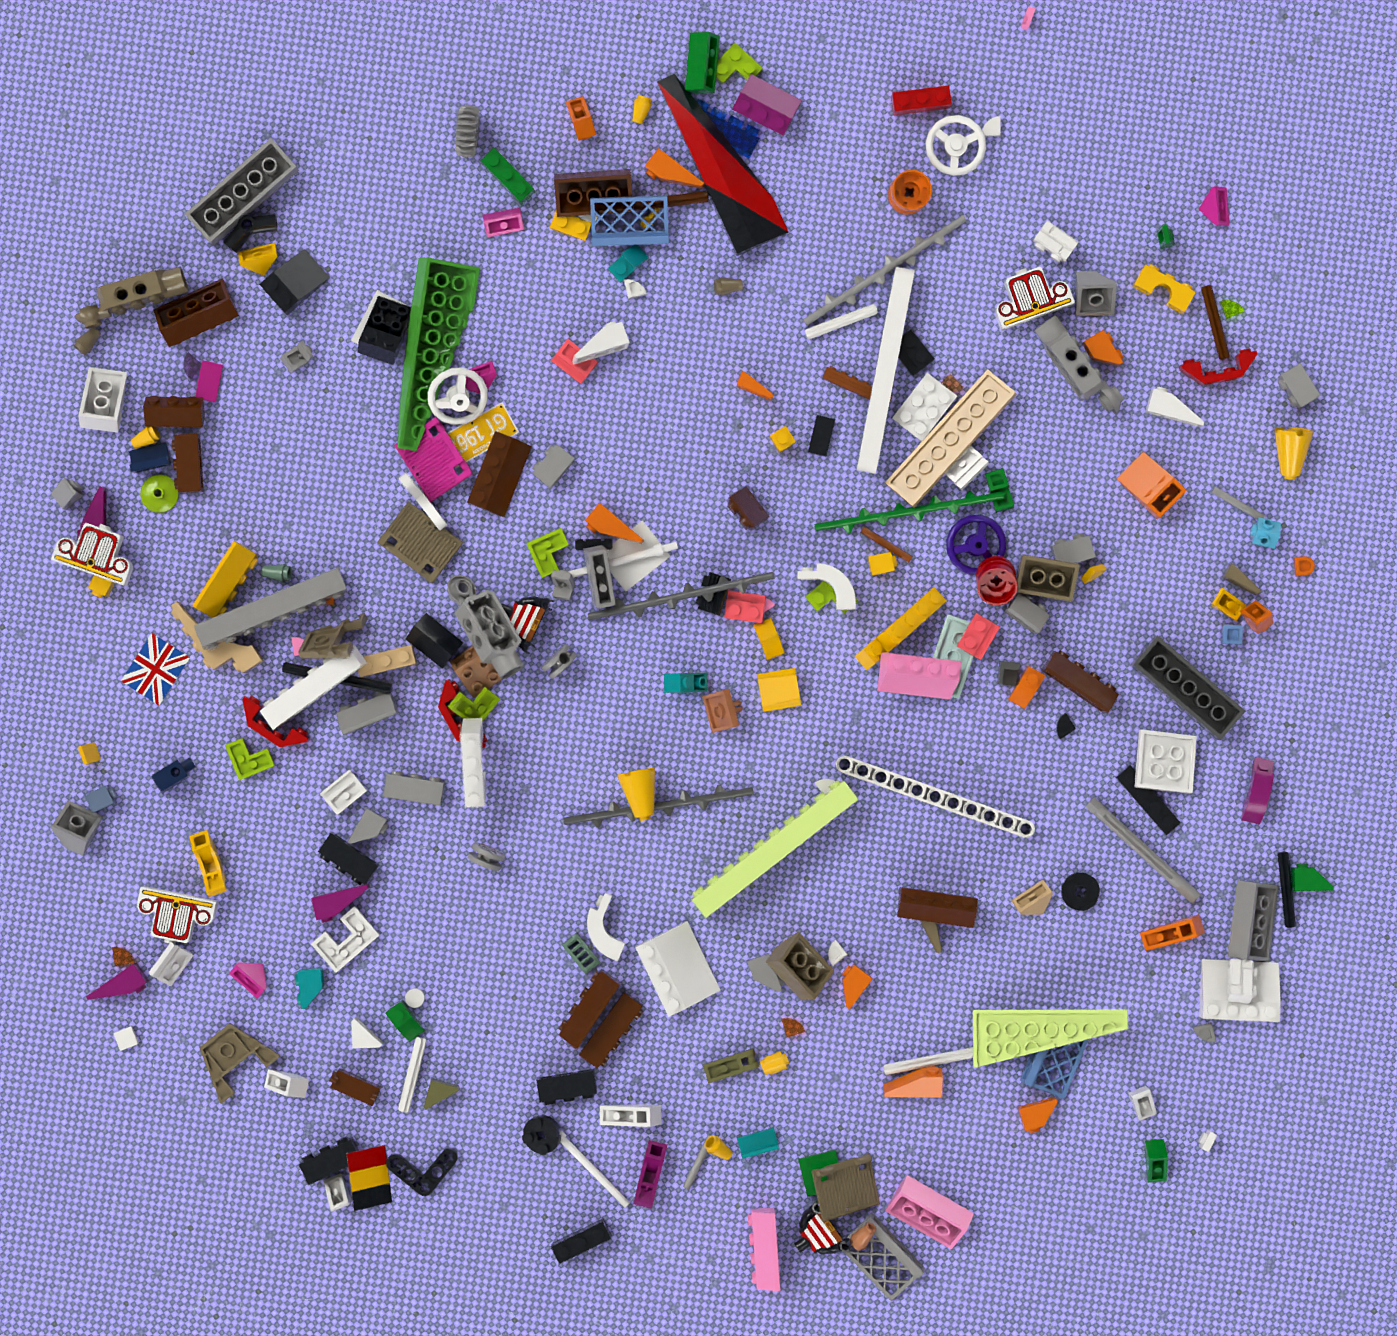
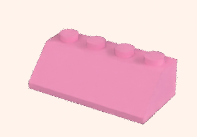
(918, 675)
(929, 1212)
(765, 1249)

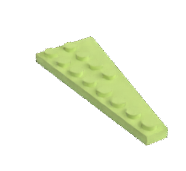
(1016, 1033)

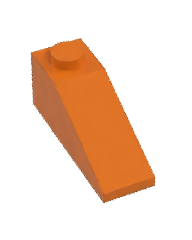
(668, 170)
(608, 524)
(1172, 932)
(919, 1083)

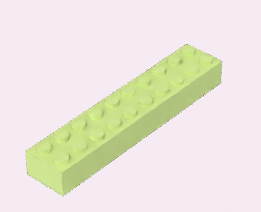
(773, 849)

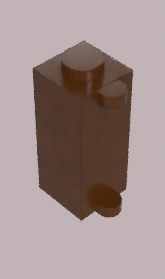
(355, 1086)

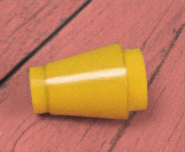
(641, 108)
(147, 436)
(717, 1147)

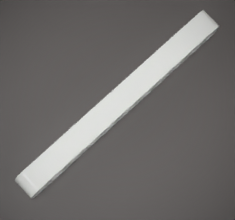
(885, 370)
(943, 800)

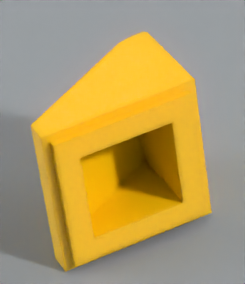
(89, 753)

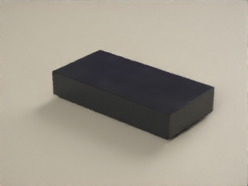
(821, 435)

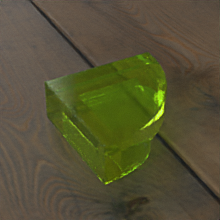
(1230, 308)

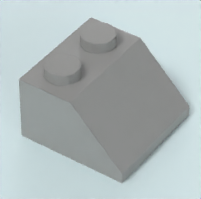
(1027, 613)

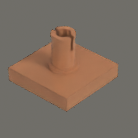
(721, 710)

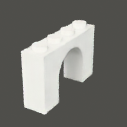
(473, 775)

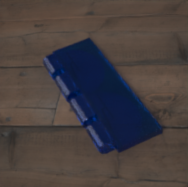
(741, 140)

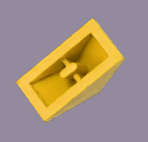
(769, 639)

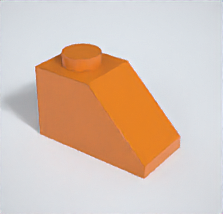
(581, 118)
(1257, 617)
(1026, 687)
(854, 983)
(1036, 1114)

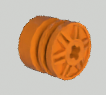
(908, 181)

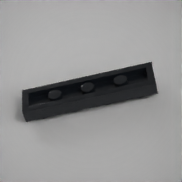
(1148, 801)

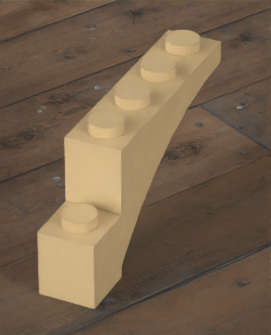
(244, 657)

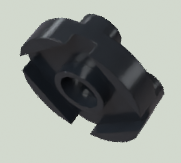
(1070, 886)
(534, 1141)

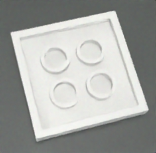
(1165, 761)

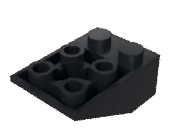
(384, 330)

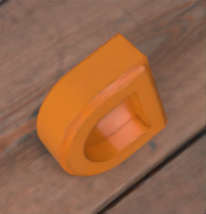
(1303, 566)

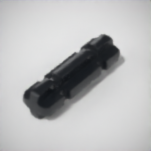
(580, 544)

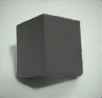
(1007, 673)

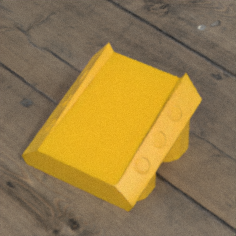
(779, 689)

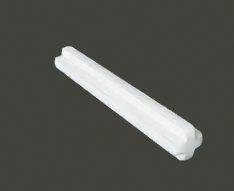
(841, 321)
(412, 1074)

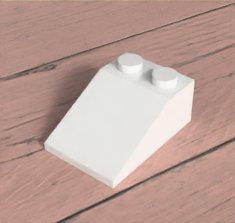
(103, 400)

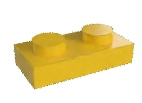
(571, 226)

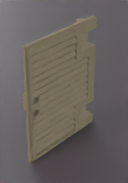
(420, 542)
(845, 1187)

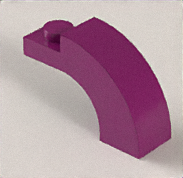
(1259, 791)
(650, 1174)

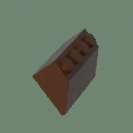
(576, 189)
(195, 312)
(499, 474)
(1080, 682)
(937, 907)
(589, 1009)

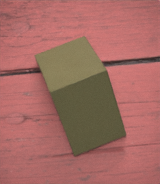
(438, 1091)

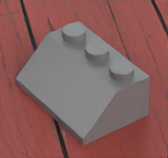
(366, 712)

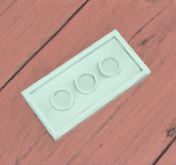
(948, 650)

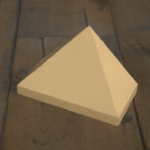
(1034, 900)

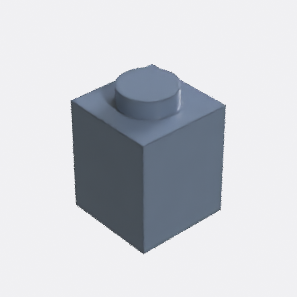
(101, 798)

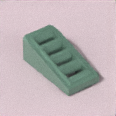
(576, 937)

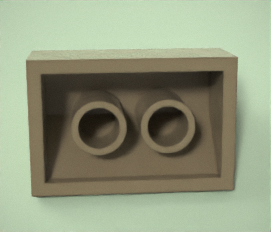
(1047, 577)
(800, 967)

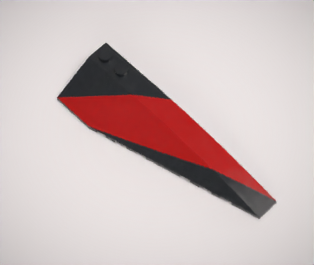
(736, 193)

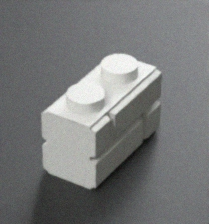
(1055, 242)
(1240, 981)

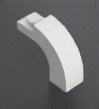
(839, 582)
(599, 936)

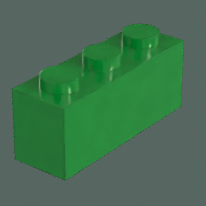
(702, 62)
(507, 176)

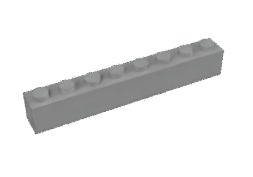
(270, 609)

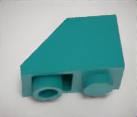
(685, 682)
(310, 984)

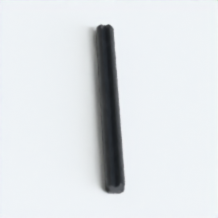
(353, 681)

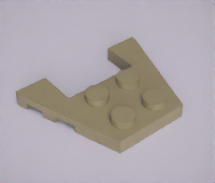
(326, 640)
(228, 1050)

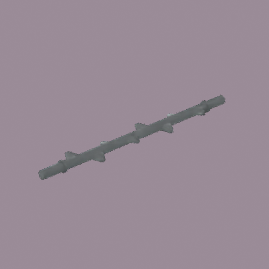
(688, 592)
(666, 806)

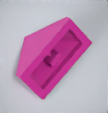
(1216, 206)
(486, 372)
(251, 977)

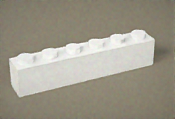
(310, 688)

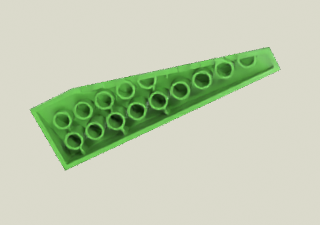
(438, 314)

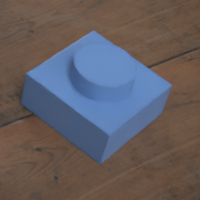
(1232, 634)

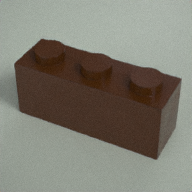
(174, 411)
(188, 463)

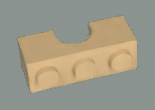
(388, 660)

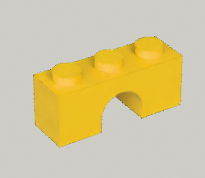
(1179, 294)

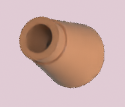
(862, 1237)

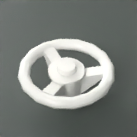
(955, 145)
(457, 396)

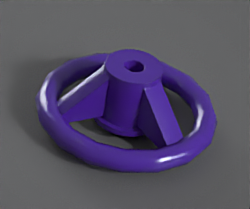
(975, 543)

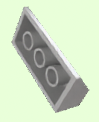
(1252, 920)

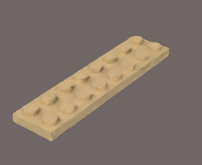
(950, 438)

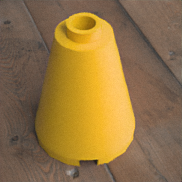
(1292, 449)
(639, 791)

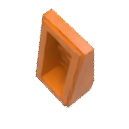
(749, 384)

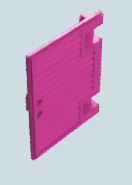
(435, 462)

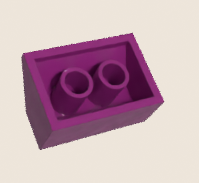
(767, 104)

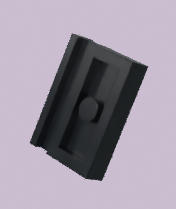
(913, 353)

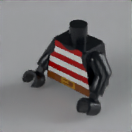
(526, 618)
(819, 1235)

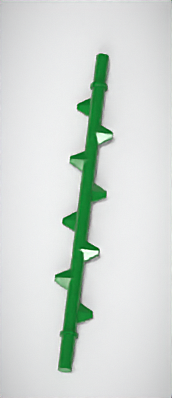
(918, 511)

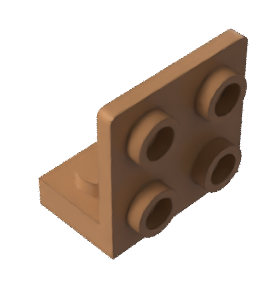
(473, 672)

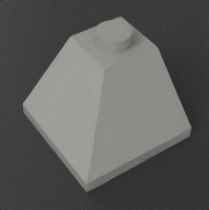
(1094, 294)
(76, 827)

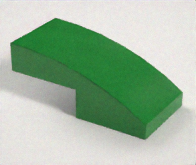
(996, 483)

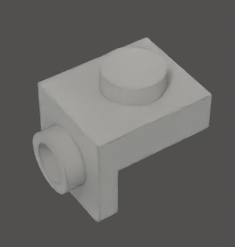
(297, 357)
(563, 584)

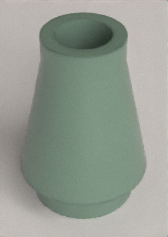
(277, 572)

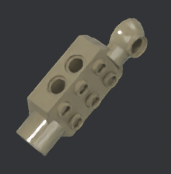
(158, 285)

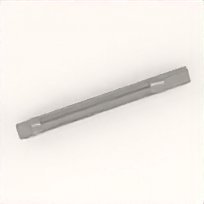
(1143, 850)

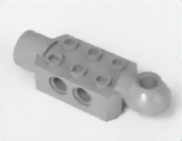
(1058, 344)
(486, 626)

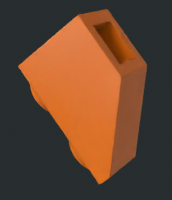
(1102, 350)

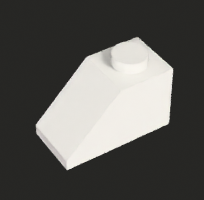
(286, 1083)

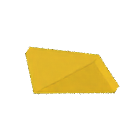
(258, 258)

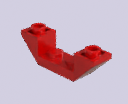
(1194, 371)
(449, 692)
(252, 709)

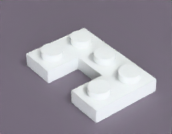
(339, 955)

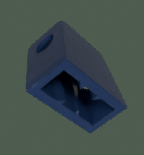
(166, 781)

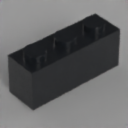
(348, 859)
(566, 1086)
(328, 1160)
(581, 1241)

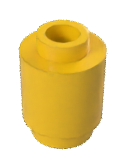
(774, 1063)

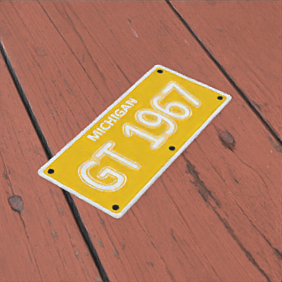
(475, 436)

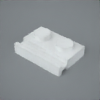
(966, 468)
(343, 792)
(171, 964)

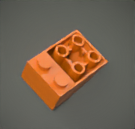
(1151, 485)

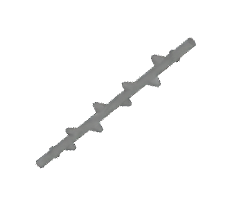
(890, 264)

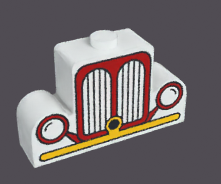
(1031, 298)
(95, 554)
(175, 913)

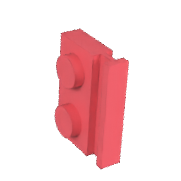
(564, 358)
(745, 606)
(978, 636)

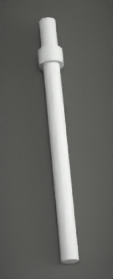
(658, 550)
(593, 1170)

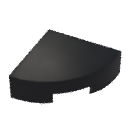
(1064, 726)

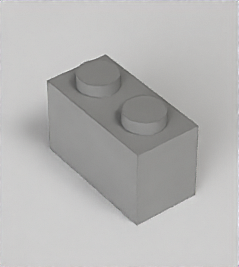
(1298, 386)
(553, 466)
(1073, 551)

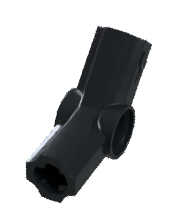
(260, 224)

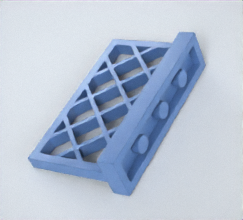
(629, 237)
(1036, 1061)

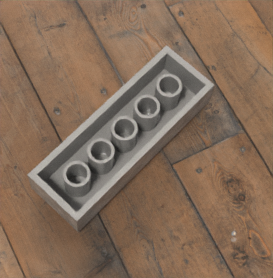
(241, 191)

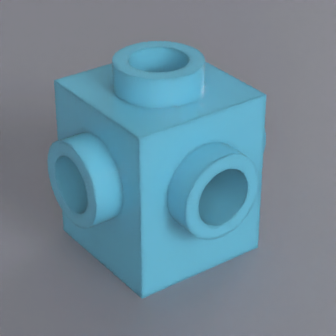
(1265, 532)

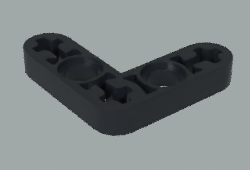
(427, 1176)

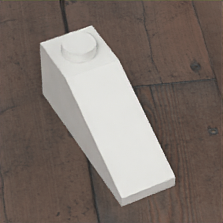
(607, 341)
(1170, 407)
(631, 1115)

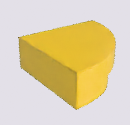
(1093, 572)

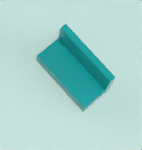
(758, 1143)

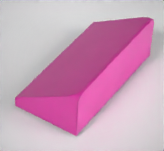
(503, 222)
(209, 381)

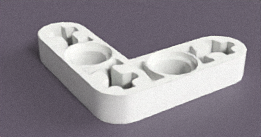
(423, 501)

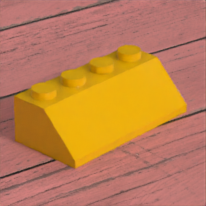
(225, 580)

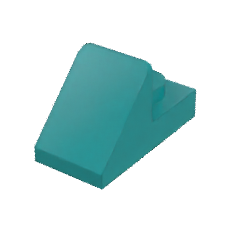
(627, 263)

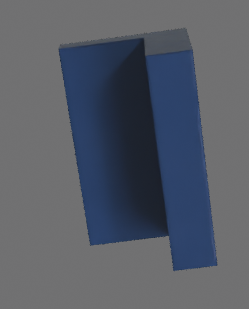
(149, 458)

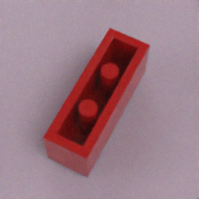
(921, 100)

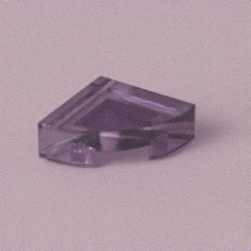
(191, 365)

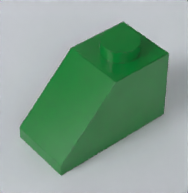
(1308, 879)
(405, 1021)
(1156, 1160)

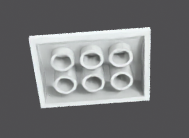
(677, 968)
(1213, 993)

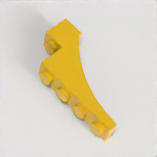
(900, 628)

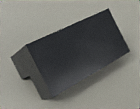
(434, 640)

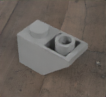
(67, 493)
(764, 973)

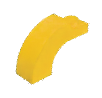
(209, 863)

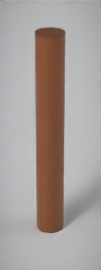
(886, 544)

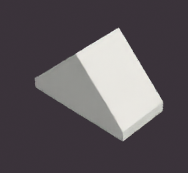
(363, 1037)
(1142, 1102)
(337, 1192)

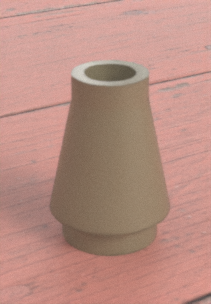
(726, 286)
(86, 342)

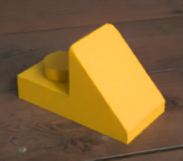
(1228, 604)

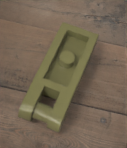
(730, 1066)

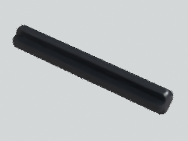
(1286, 889)

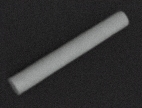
(1237, 503)
(696, 1166)

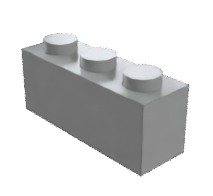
(599, 576)
(414, 788)

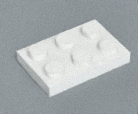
(924, 407)

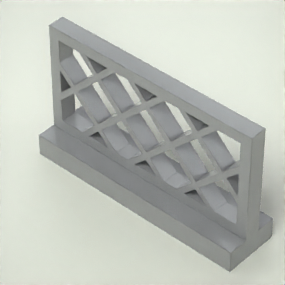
(896, 1249)

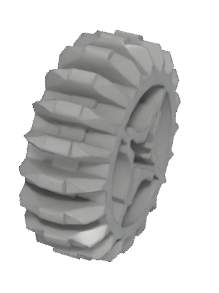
(467, 131)

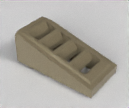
(1238, 578)
(933, 935)

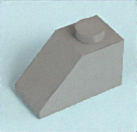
(369, 826)

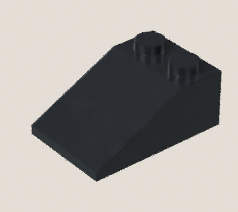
(294, 281)

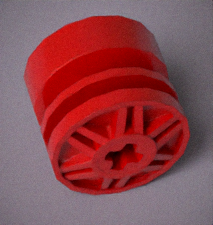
(998, 590)

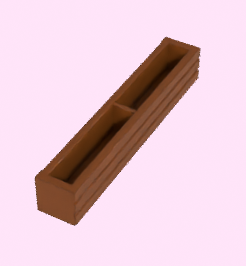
(849, 383)

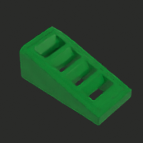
(1165, 236)

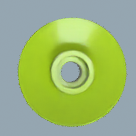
(168, 497)

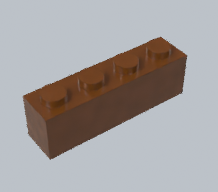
(611, 1029)

